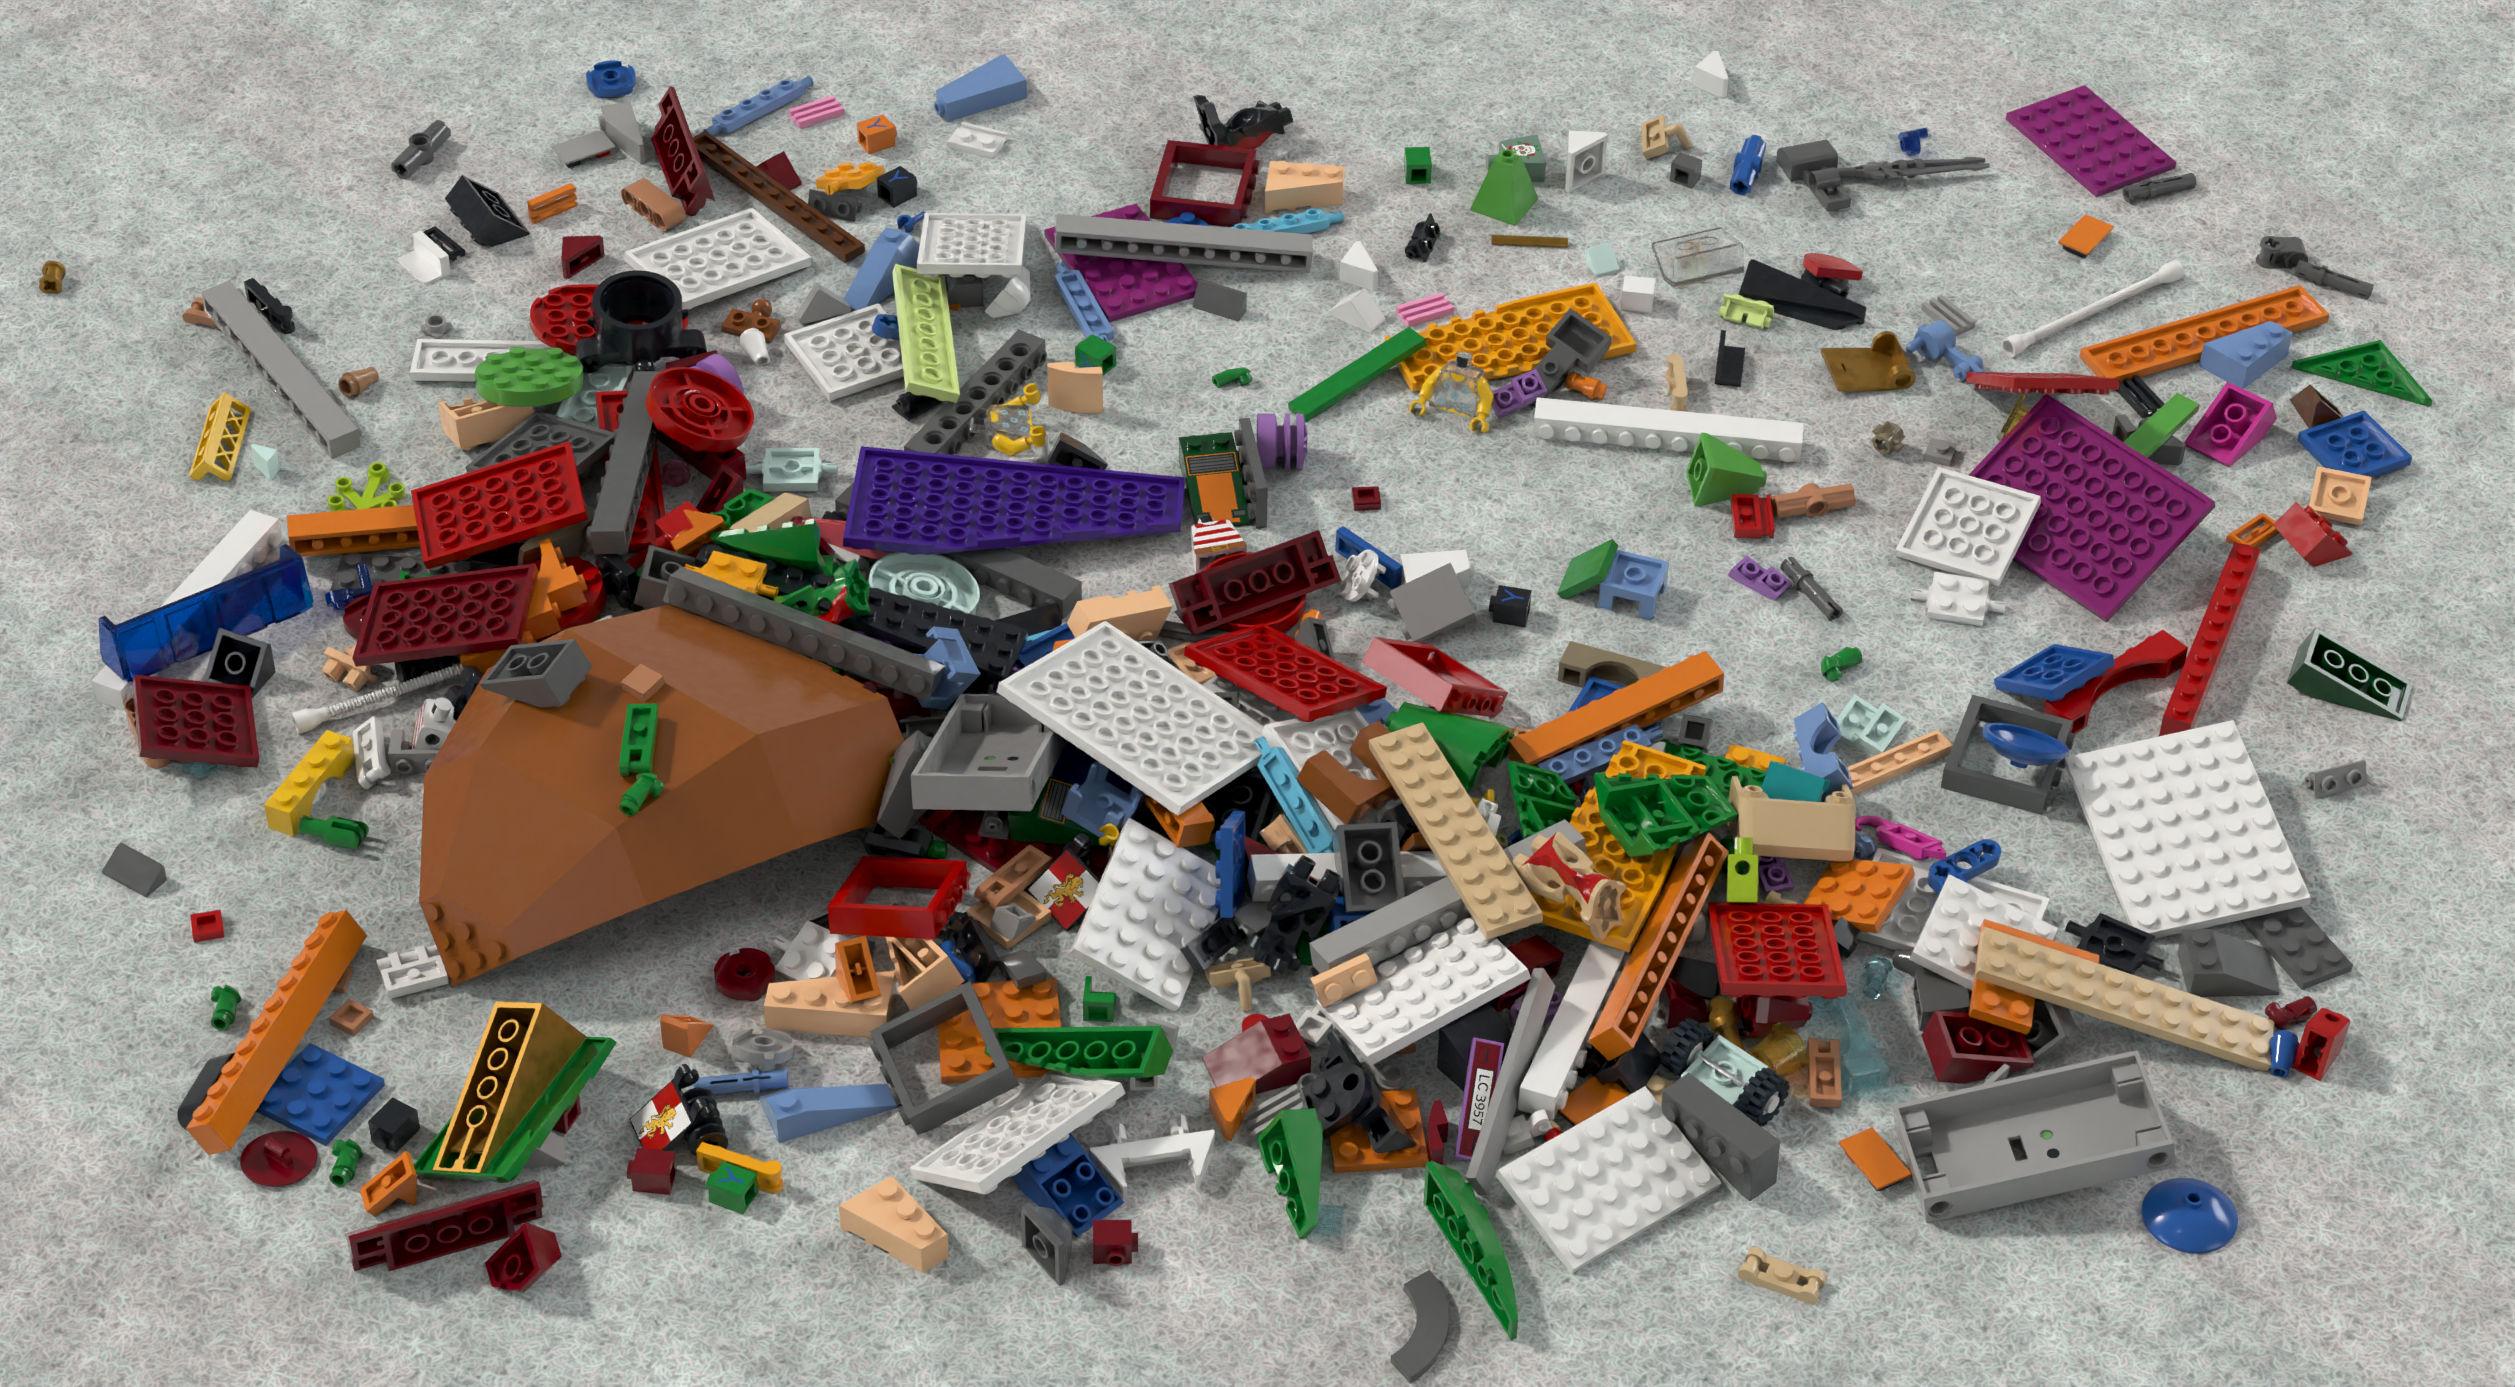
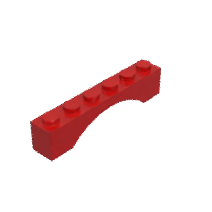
(2153, 658)

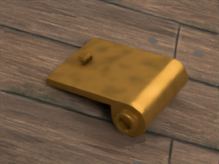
(1870, 369)

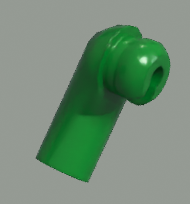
(1230, 375)

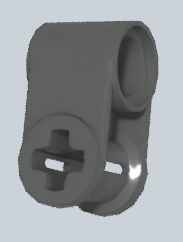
(2282, 251)

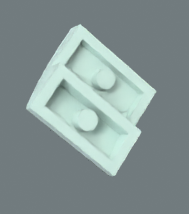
(1867, 726)

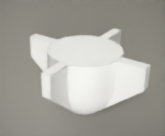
(1011, 297)

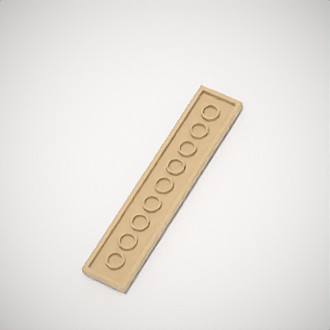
(1455, 831)
(2124, 999)

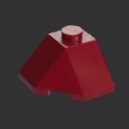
(523, 1258)

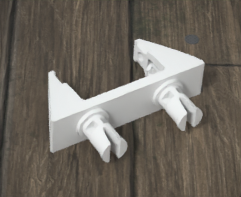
(1121, 1154)

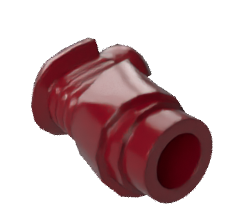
(2291, 1013)

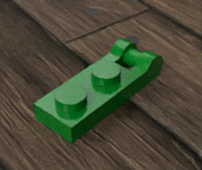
(638, 738)

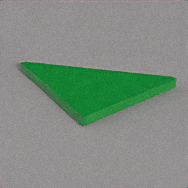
(2366, 367)
(1718, 768)

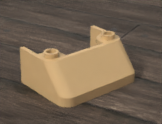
(1794, 826)

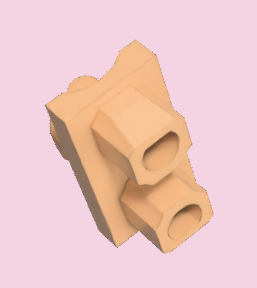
(340, 662)
(1283, 837)

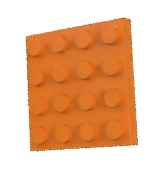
(1006, 1007)

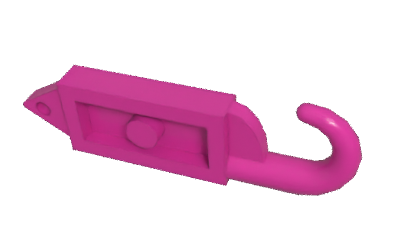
(1903, 838)

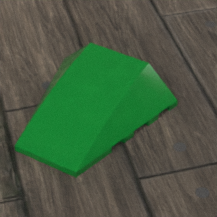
(786, 545)
(1539, 798)
(1659, 812)

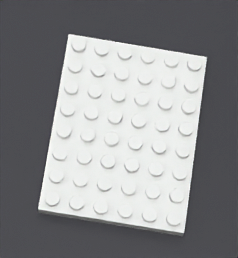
(1138, 716)
(2186, 831)

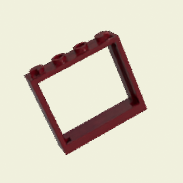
(1208, 155)

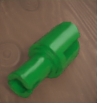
(335, 831)

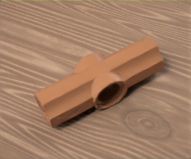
(1813, 500)

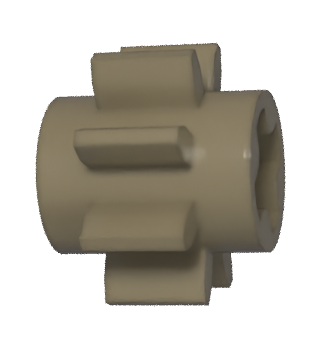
(1888, 438)

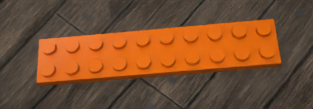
(2183, 340)

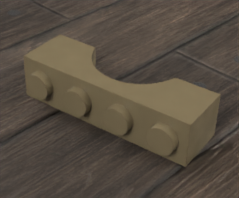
(1584, 661)

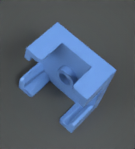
(1634, 579)
(959, 666)
(1101, 802)

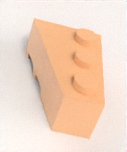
(1303, 185)
(480, 421)
(1135, 614)
(921, 970)
(897, 1223)

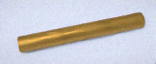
(1529, 241)

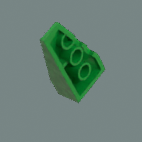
(1294, 1152)

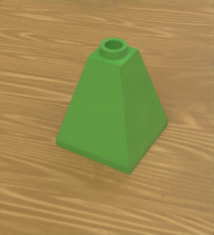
(1506, 190)
(1720, 471)

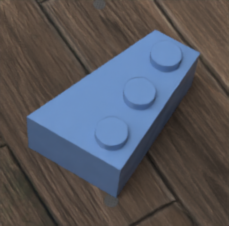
(2247, 353)

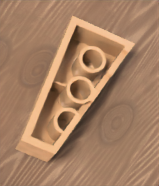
(824, 1008)

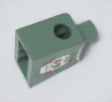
(1531, 153)

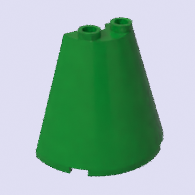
(1462, 739)

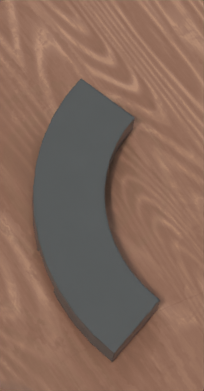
(1430, 1329)

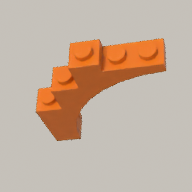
(554, 592)

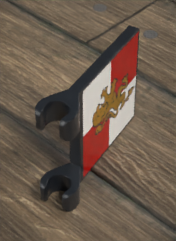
(1067, 884)
(668, 1115)

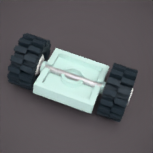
(1725, 1070)

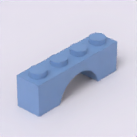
(1816, 734)

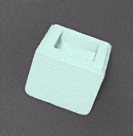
(1602, 260)
(265, 460)

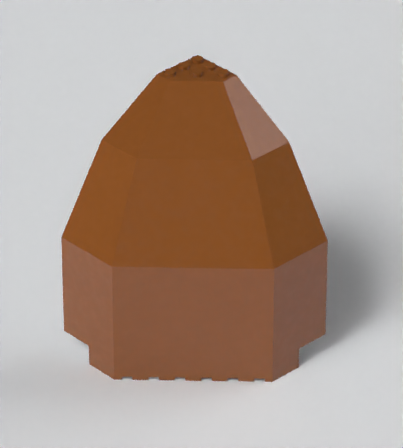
(527, 798)

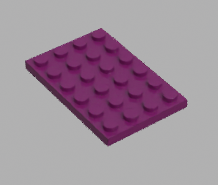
(2090, 141)
(1129, 285)

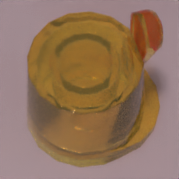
(1782, 1051)

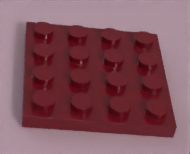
(195, 721)

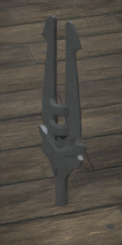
(1911, 168)

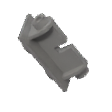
(2337, 779)

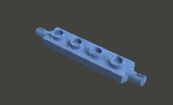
(758, 106)
(1082, 303)
(1596, 755)

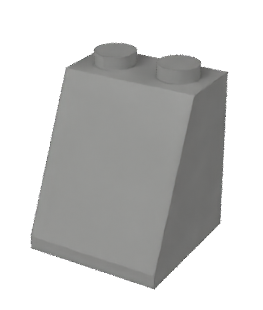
(1431, 604)

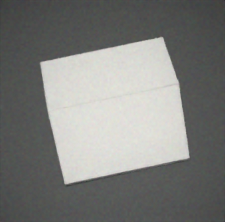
(1585, 158)

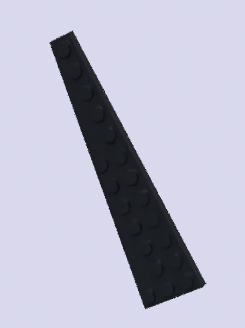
(903, 619)

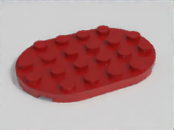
(562, 316)

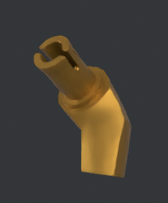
(1724, 1018)

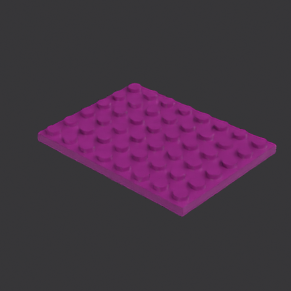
(2102, 509)

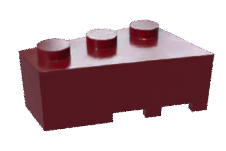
(1532, 953)

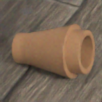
(357, 381)

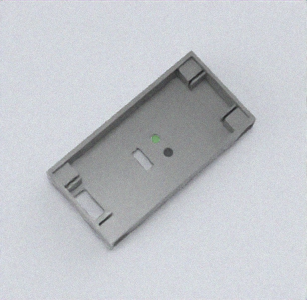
(986, 758)
(2074, 1121)

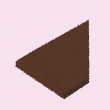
(2314, 407)

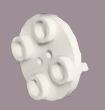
(1360, 576)

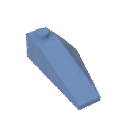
(875, 276)
(814, 1109)

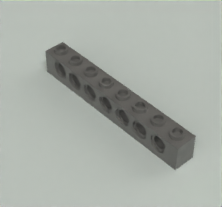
(989, 385)

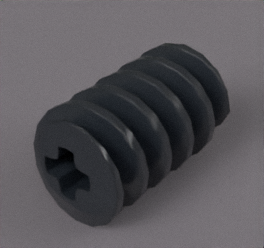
(709, 1131)

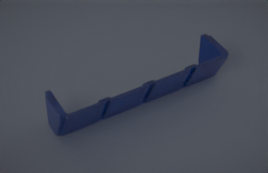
(192, 623)

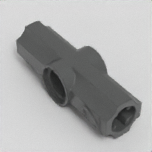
(420, 149)

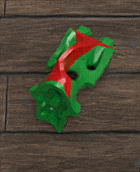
(846, 596)

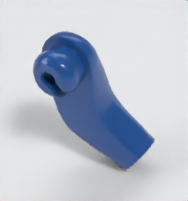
(963, 968)

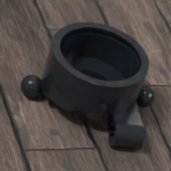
(633, 298)

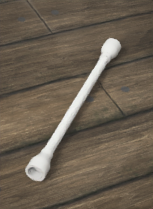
(2017, 343)
(309, 719)

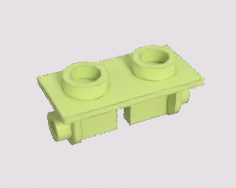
(1758, 312)

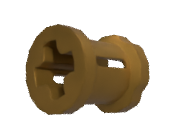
(52, 273)

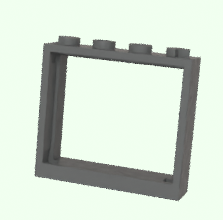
(1996, 788)
(961, 1098)

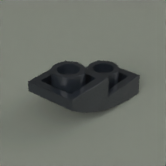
(415, 668)

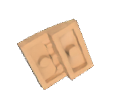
(1075, 388)

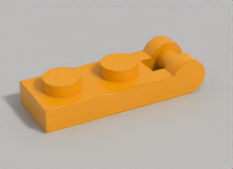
(768, 1173)

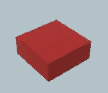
(207, 925)

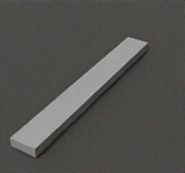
(1507, 1088)

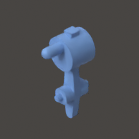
(1939, 340)

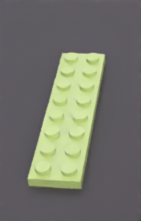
(925, 334)

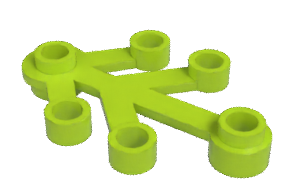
(377, 475)

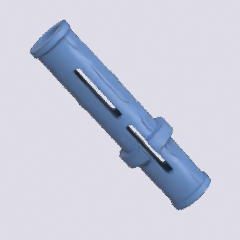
(745, 1082)

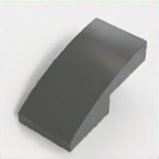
(1021, 969)

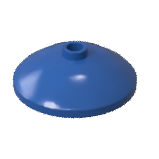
(2024, 745)
(2189, 1215)

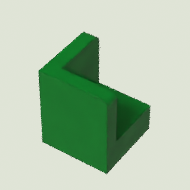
(1098, 1005)

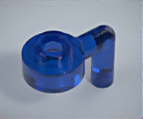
(1911, 140)
(340, 598)

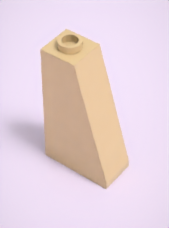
(775, 513)

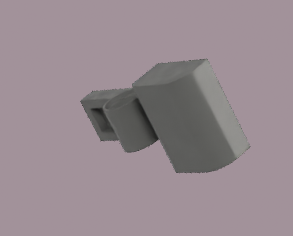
(1817, 167)
(1571, 343)

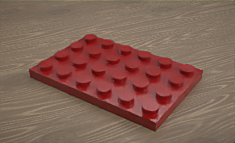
(2043, 382)
(498, 505)
(1285, 672)
(1776, 950)

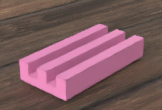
(816, 112)
(1424, 309)

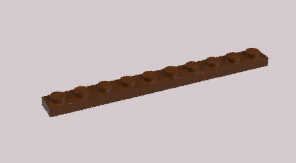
(778, 198)

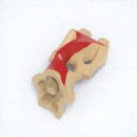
(1554, 877)

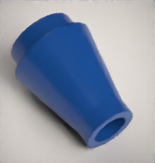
(2282, 1052)

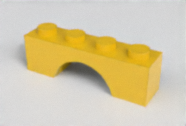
(294, 797)

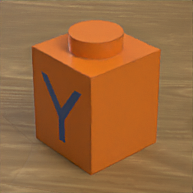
(876, 134)

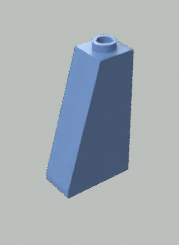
(981, 89)

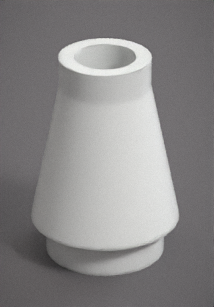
(755, 346)

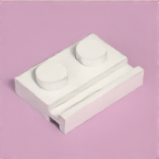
(977, 140)

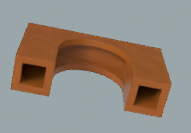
(1342, 791)

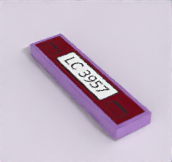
(1479, 1086)

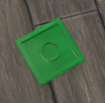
(1587, 569)

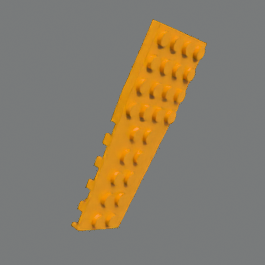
(1513, 335)
(1641, 874)

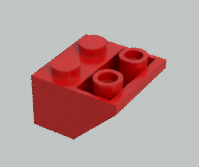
(2312, 535)

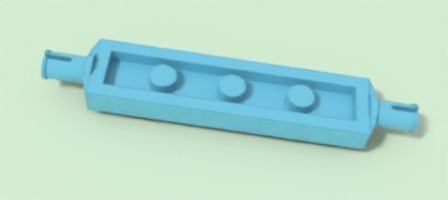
(1301, 223)
(1294, 798)

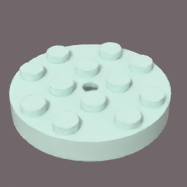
(927, 579)

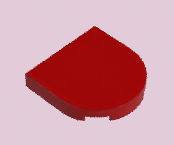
(1831, 267)

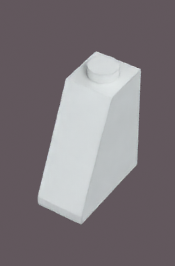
(1422, 563)

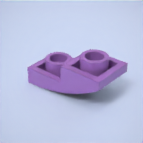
(1518, 394)
(1765, 582)
(1774, 875)

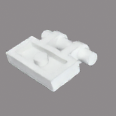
(412, 971)

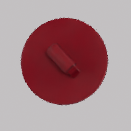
(278, 1158)

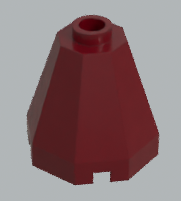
(1762, 1013)

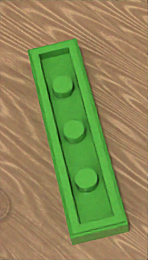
(2162, 425)

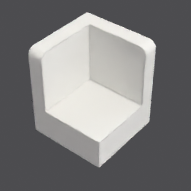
(1638, 294)

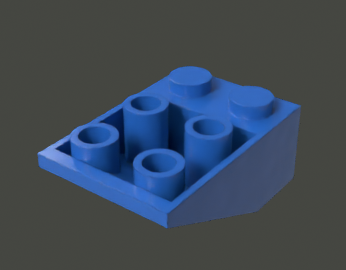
(1069, 1185)

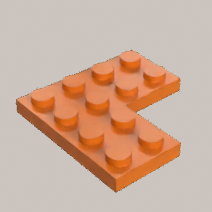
(2006, 1006)

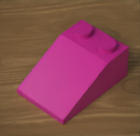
(2232, 425)

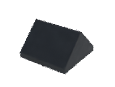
(240, 661)

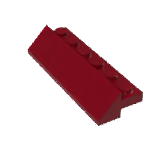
(680, 156)
(1254, 582)
(445, 1228)

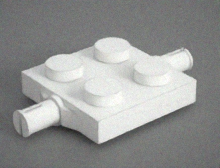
(1958, 599)
(809, 954)

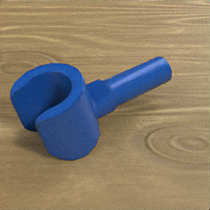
(908, 222)

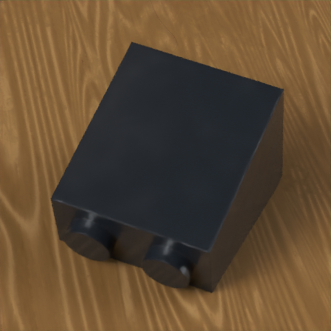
(1457, 1037)

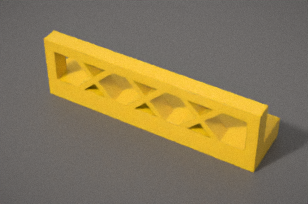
(214, 432)

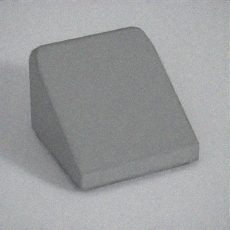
(1011, 920)

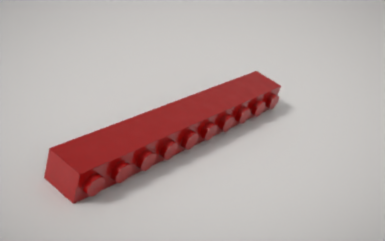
(2211, 640)

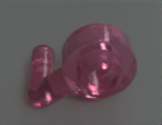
(675, 473)

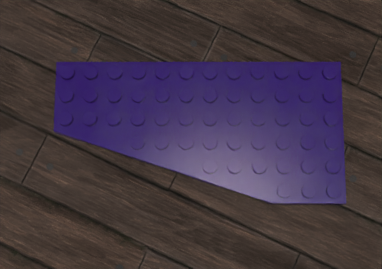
(974, 503)

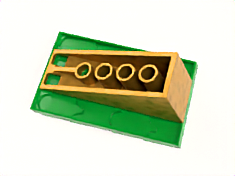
(514, 1094)

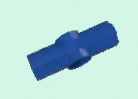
(1747, 165)

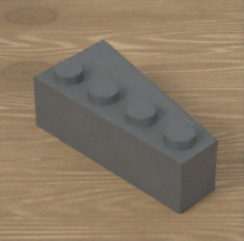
(1723, 1135)

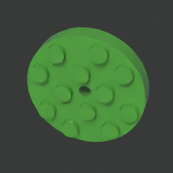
(529, 377)

